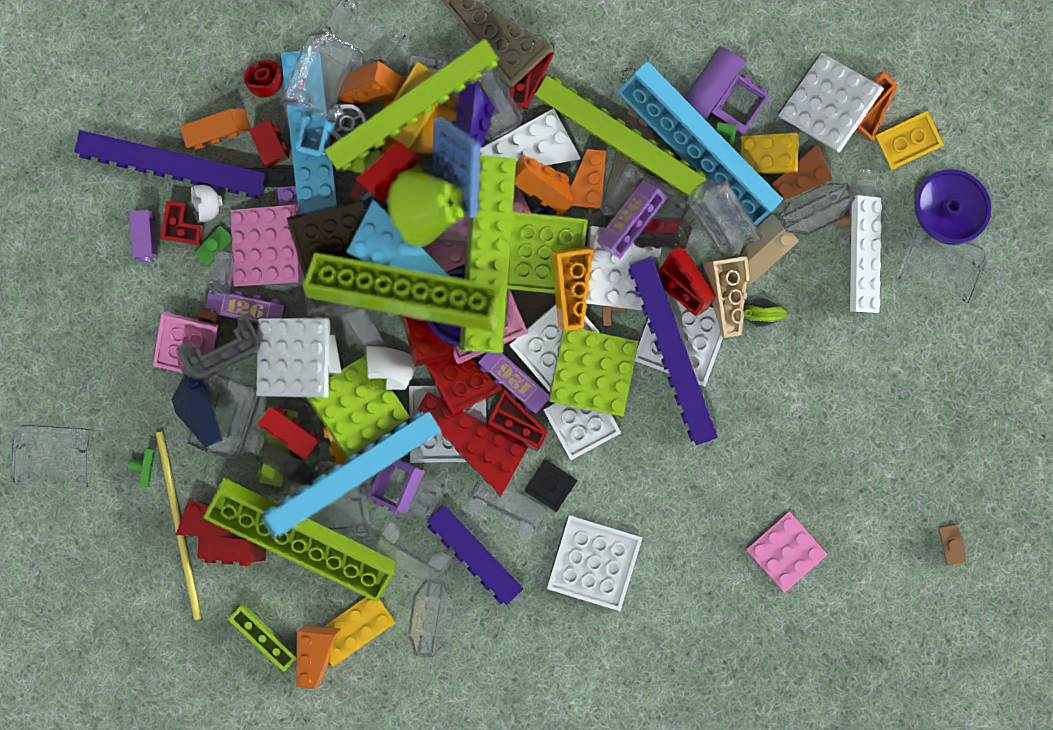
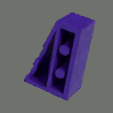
(473, 112)

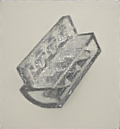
(723, 217)

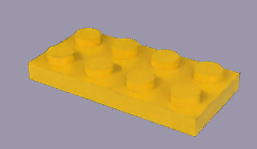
(416, 77)
(358, 627)

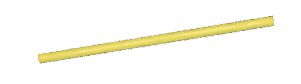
(177, 518)

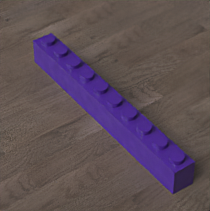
(170, 163)
(673, 349)

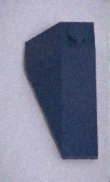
(195, 408)

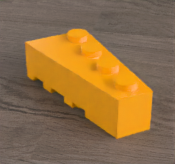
(571, 281)

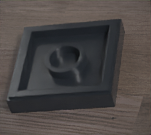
(551, 485)

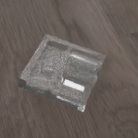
(426, 497)

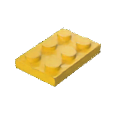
(909, 140)
(771, 152)

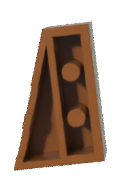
(811, 174)

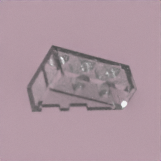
(363, 329)

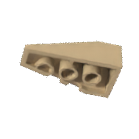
(772, 246)
(729, 282)

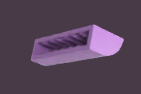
(714, 81)

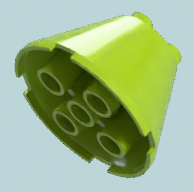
(423, 206)

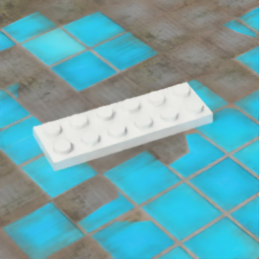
(865, 254)

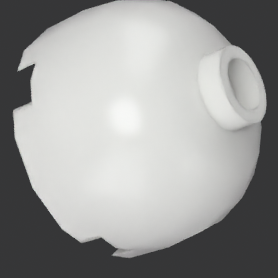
(350, 119)
(205, 203)

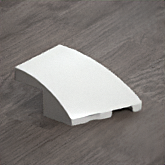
(391, 365)

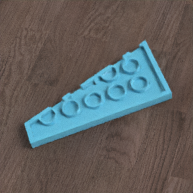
(381, 244)

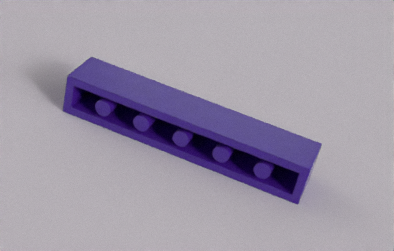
(478, 558)

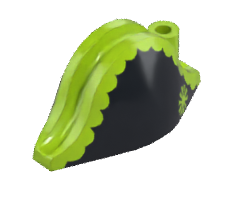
(763, 312)

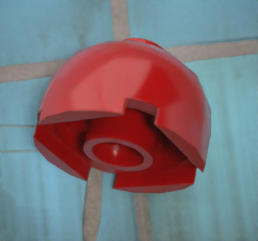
(264, 79)

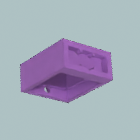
(727, 119)
(143, 235)
(382, 480)

